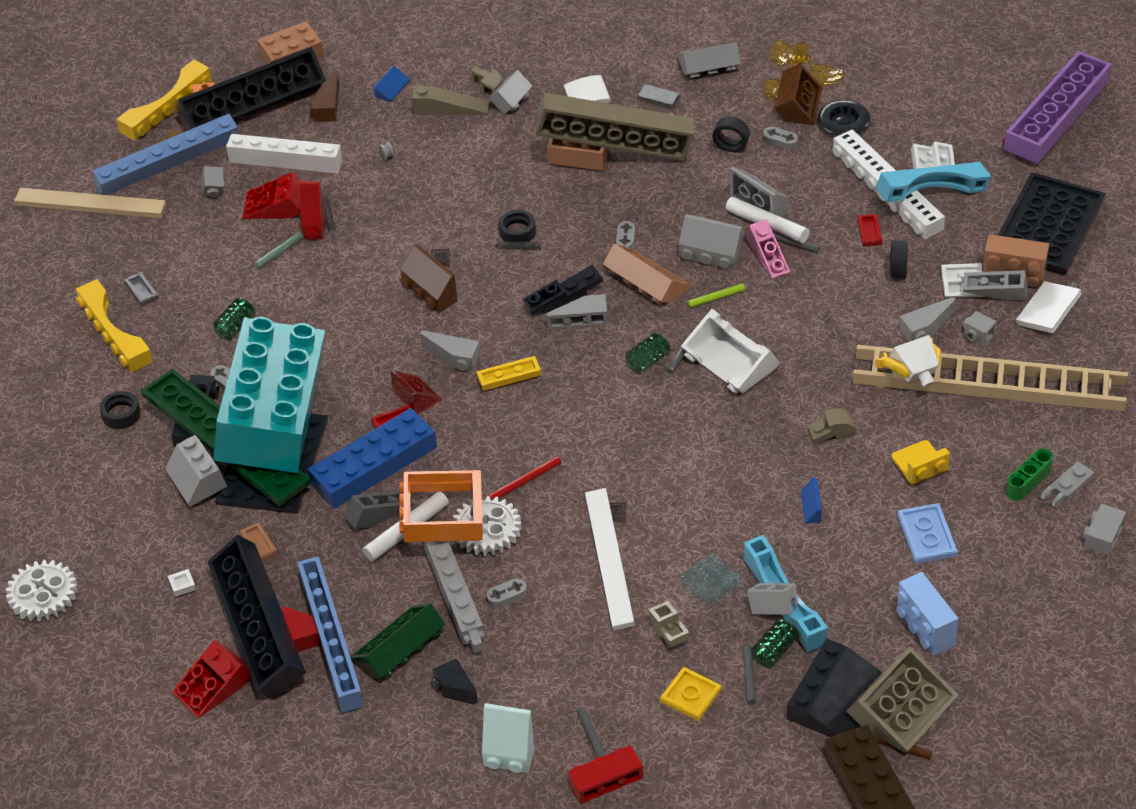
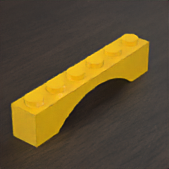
(139, 120)
(131, 349)

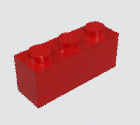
(605, 774)

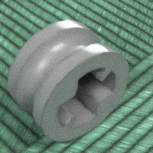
(386, 151)

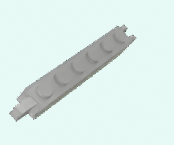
(455, 593)

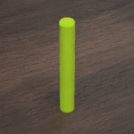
(716, 295)

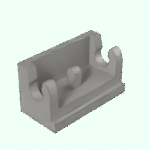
(773, 598)

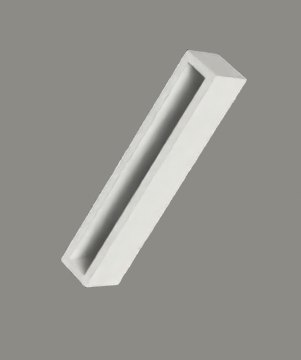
(284, 153)

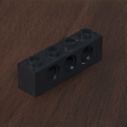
(208, 386)

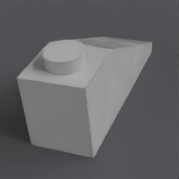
(997, 284)
(585, 311)
(926, 320)
(455, 351)

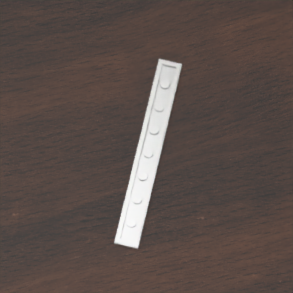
(609, 559)

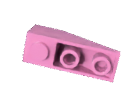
(766, 248)

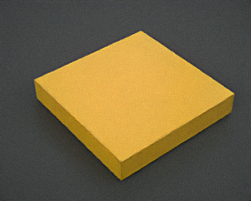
(691, 694)

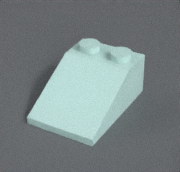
(507, 738)

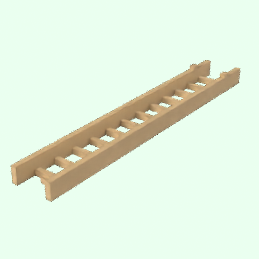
(1000, 391)

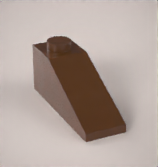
(326, 100)

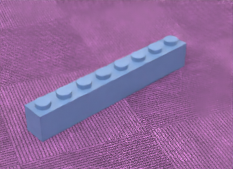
(164, 155)
(330, 635)

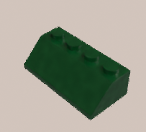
(398, 641)

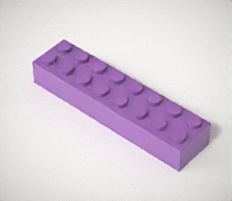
(1057, 107)

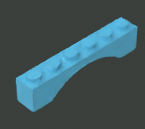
(964, 177)
(766, 568)

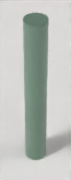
(278, 250)

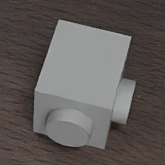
(212, 181)
(979, 328)

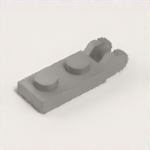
(1068, 484)

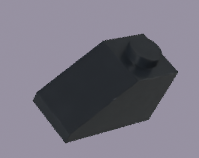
(454, 682)

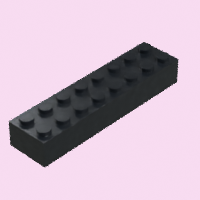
(252, 90)
(256, 617)

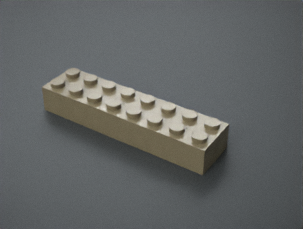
(614, 126)

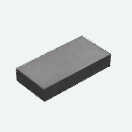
(658, 96)
(141, 289)

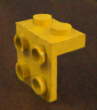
(921, 461)

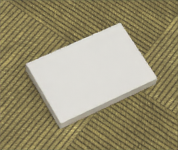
(1048, 307)

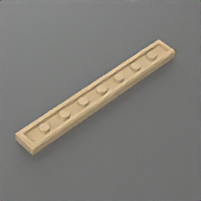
(90, 202)

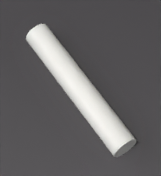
(776, 222)
(392, 536)

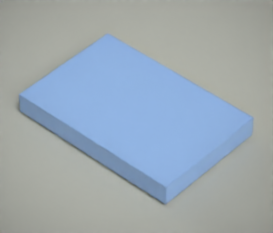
(927, 533)

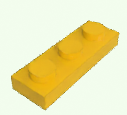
(508, 373)

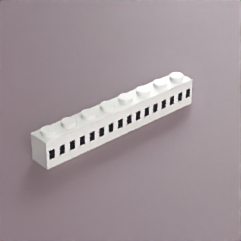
(868, 166)

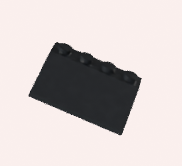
(830, 688)

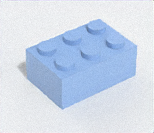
(927, 614)

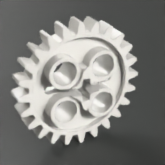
(500, 526)
(41, 590)

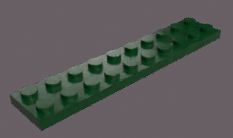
(198, 417)

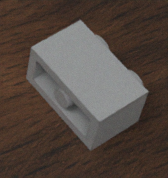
(510, 92)
(1104, 529)

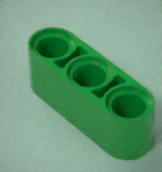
(1029, 474)

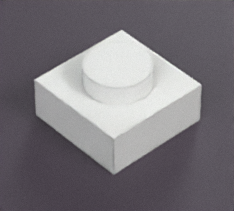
(181, 583)

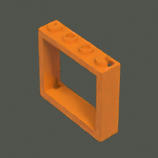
(441, 482)

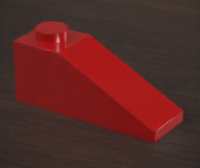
(312, 210)

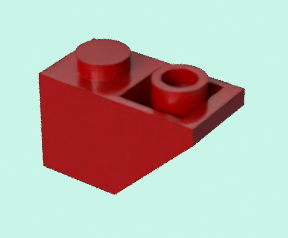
(301, 628)

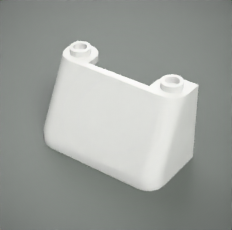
(729, 353)

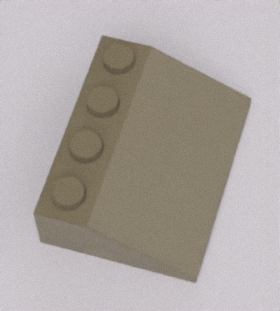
(903, 701)

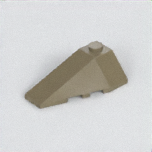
(445, 102)

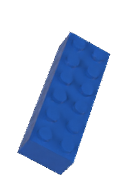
(372, 458)

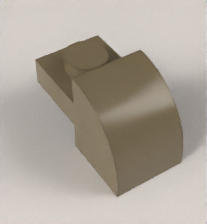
(486, 81)
(835, 423)
(667, 624)

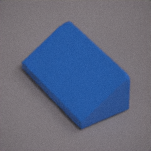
(391, 84)
(811, 502)

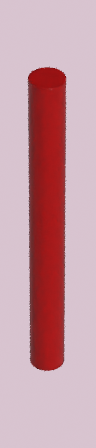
(525, 478)

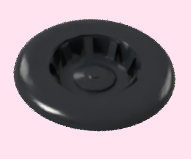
(846, 116)

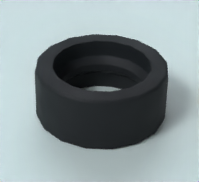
(736, 125)
(517, 216)
(898, 259)
(120, 421)

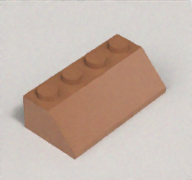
(645, 274)

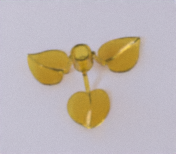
(784, 53)

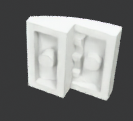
(588, 88)
(937, 155)
(954, 278)

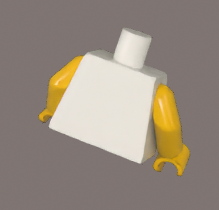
(913, 360)

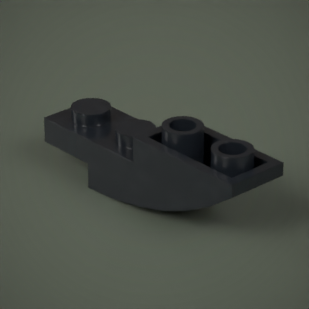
(559, 294)

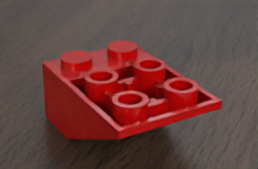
(274, 199)
(211, 679)

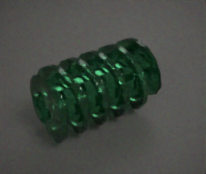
(232, 318)
(646, 352)
(774, 643)

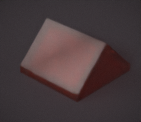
(413, 391)

